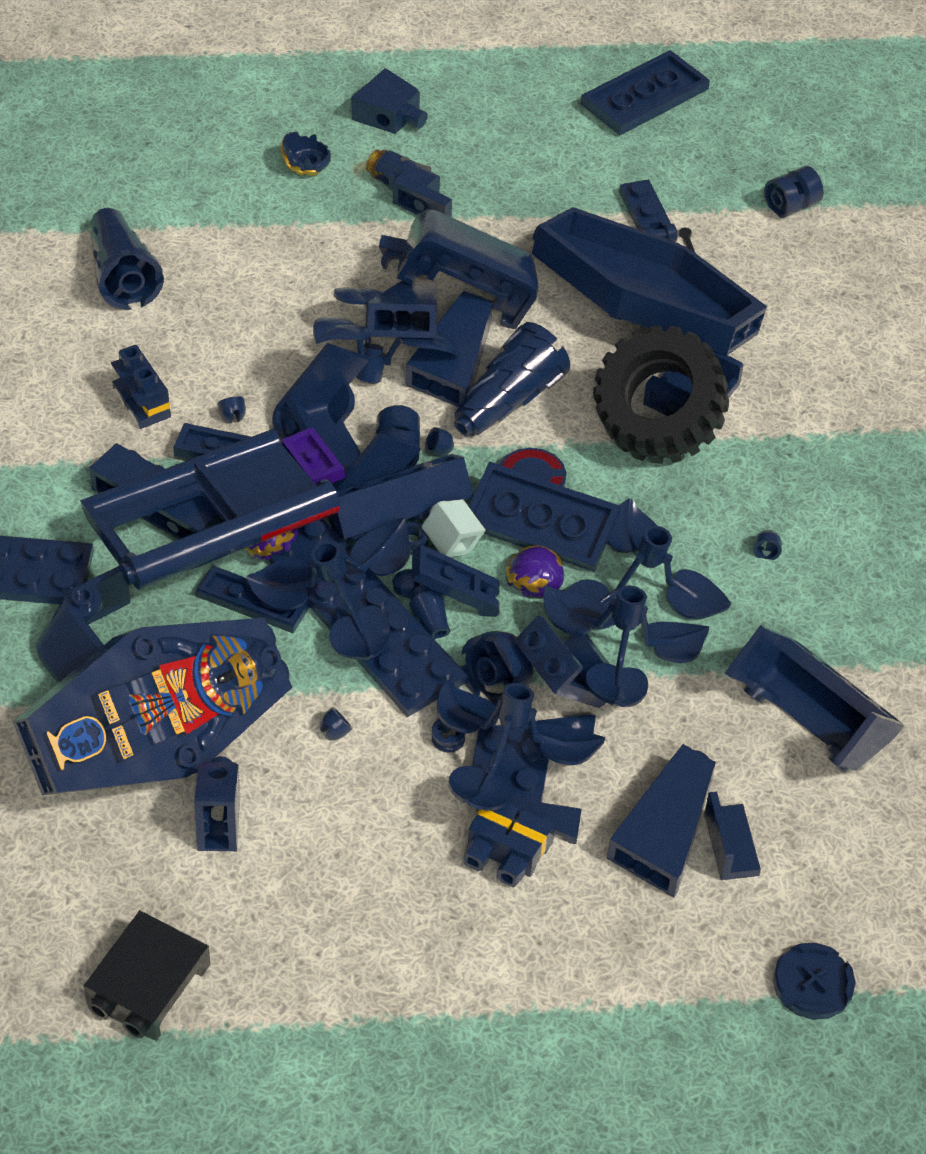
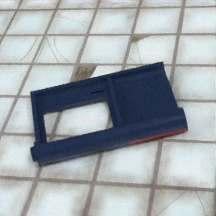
(248, 484)

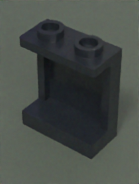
(145, 975)

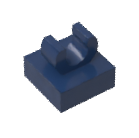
(391, 249)

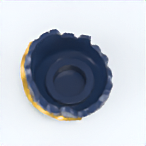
(304, 154)

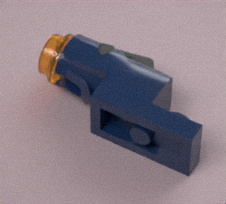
(412, 183)

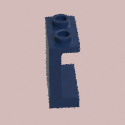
(673, 389)
(559, 662)

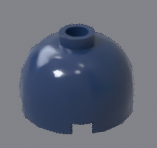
(495, 659)

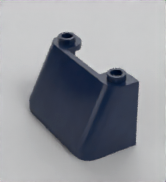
(474, 257)

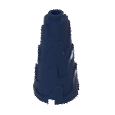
(123, 264)
(512, 379)

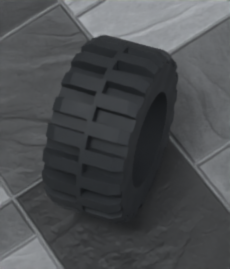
(646, 356)

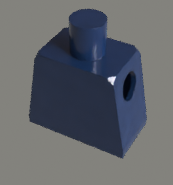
(388, 103)
(217, 786)

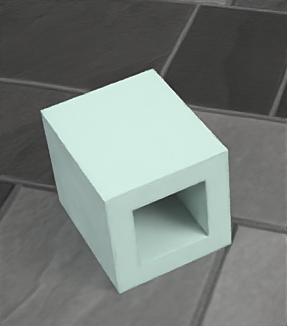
(453, 528)

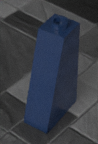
(405, 311)
(444, 373)
(663, 824)

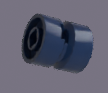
(794, 191)
(400, 423)

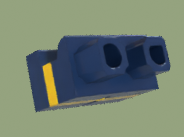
(140, 388)
(509, 840)

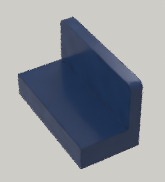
(731, 839)

